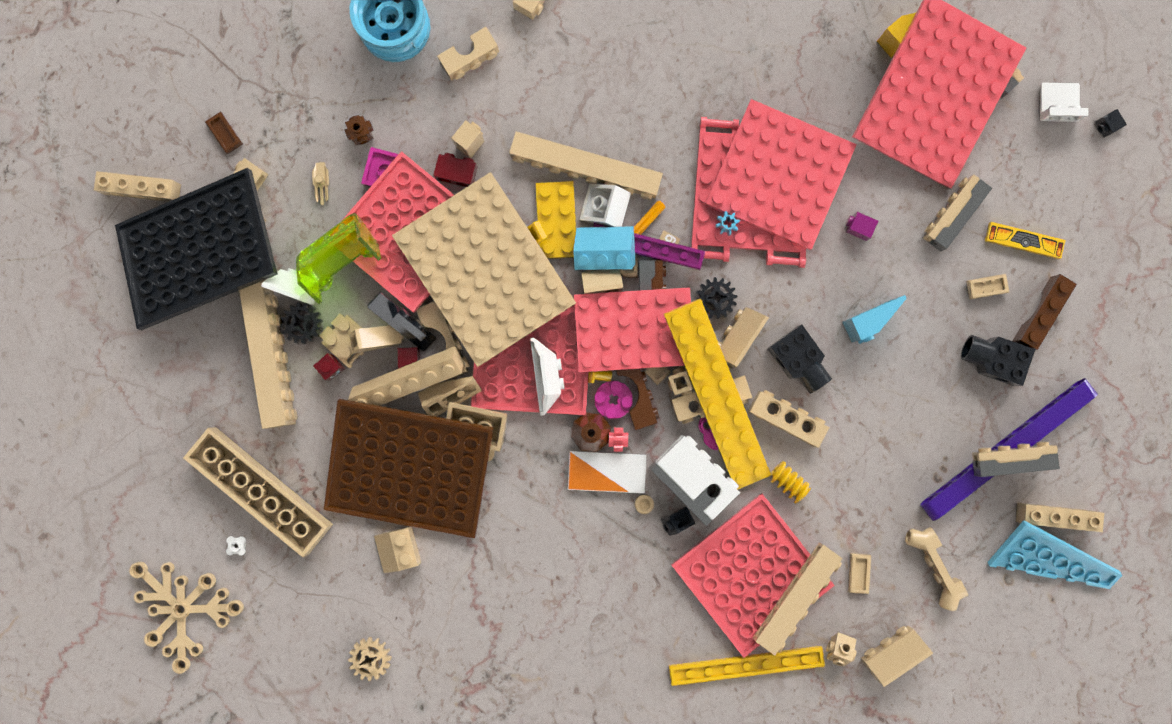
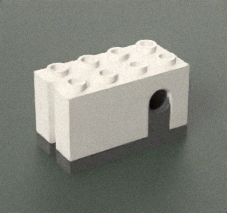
(690, 474)

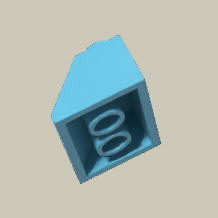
(604, 248)

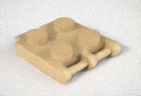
(338, 339)

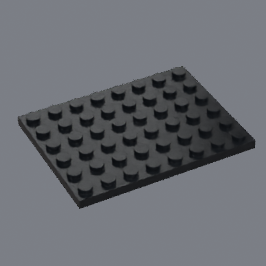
(195, 249)

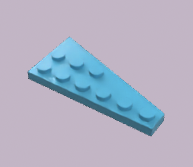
(1047, 556)

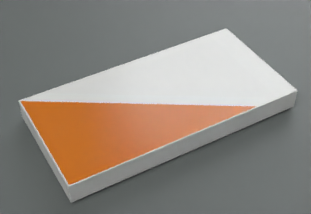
(607, 472)

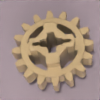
(367, 651)

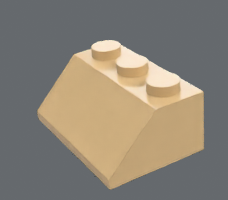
(741, 335)
(481, 417)
(896, 655)

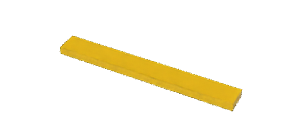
(749, 666)

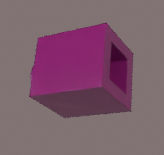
(861, 226)

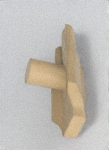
(320, 180)

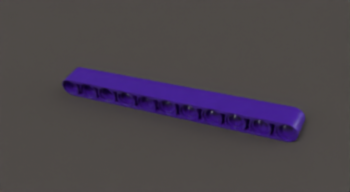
(1027, 433)

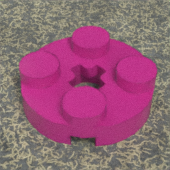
(610, 410)

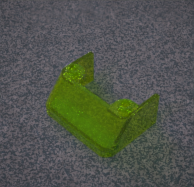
(332, 253)

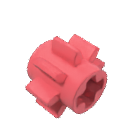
(618, 439)

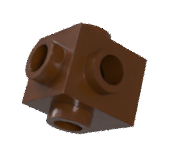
(362, 135)

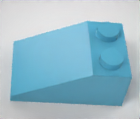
(865, 325)

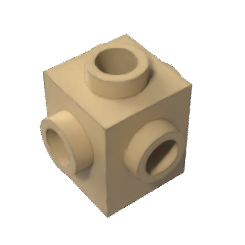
(675, 382)
(841, 649)

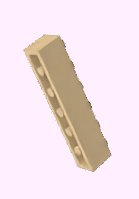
(409, 378)
(797, 599)

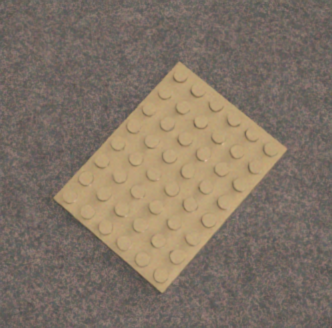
(484, 269)

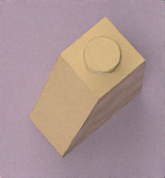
(374, 338)

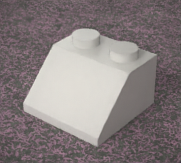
(605, 205)

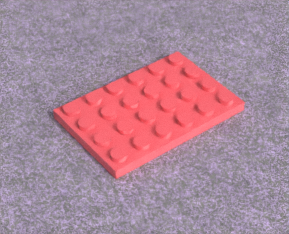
(627, 329)

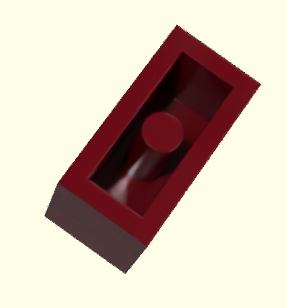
(455, 170)

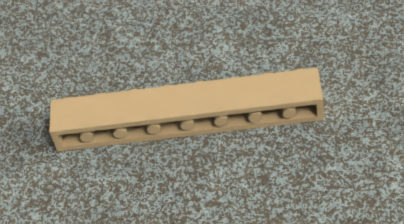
(585, 165)

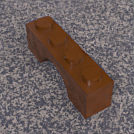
(1053, 300)
(642, 413)

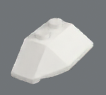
(546, 375)

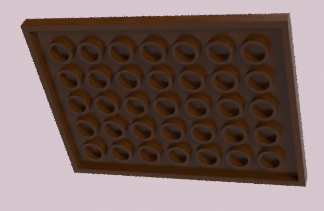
(407, 468)

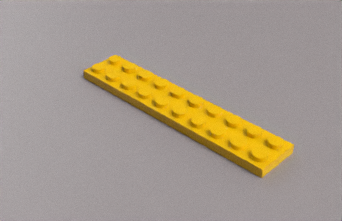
(717, 393)

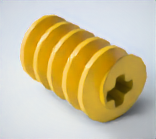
(790, 482)

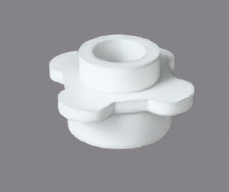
(240, 541)

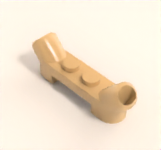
(953, 588)

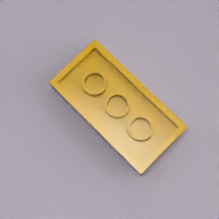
(557, 218)

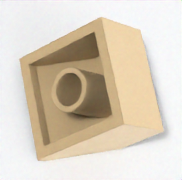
(602, 281)
(397, 550)

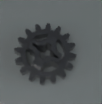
(715, 289)
(296, 317)

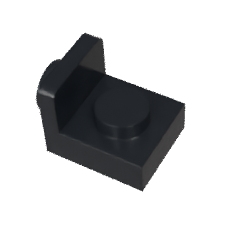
(1110, 123)
(677, 521)

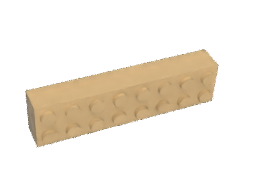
(268, 356)
(258, 491)

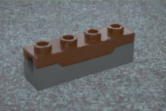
(651, 275)

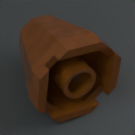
(585, 423)

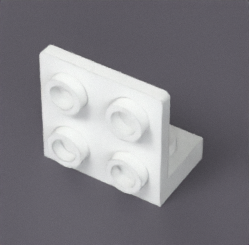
(1061, 102)

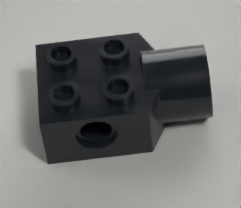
(801, 358)
(999, 358)

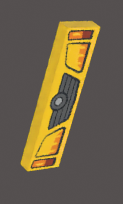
(1025, 240)

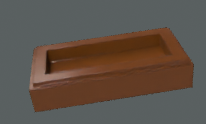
(224, 132)

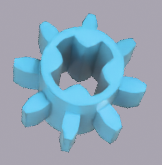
(724, 228)

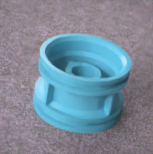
(397, 47)

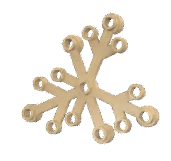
(164, 592)

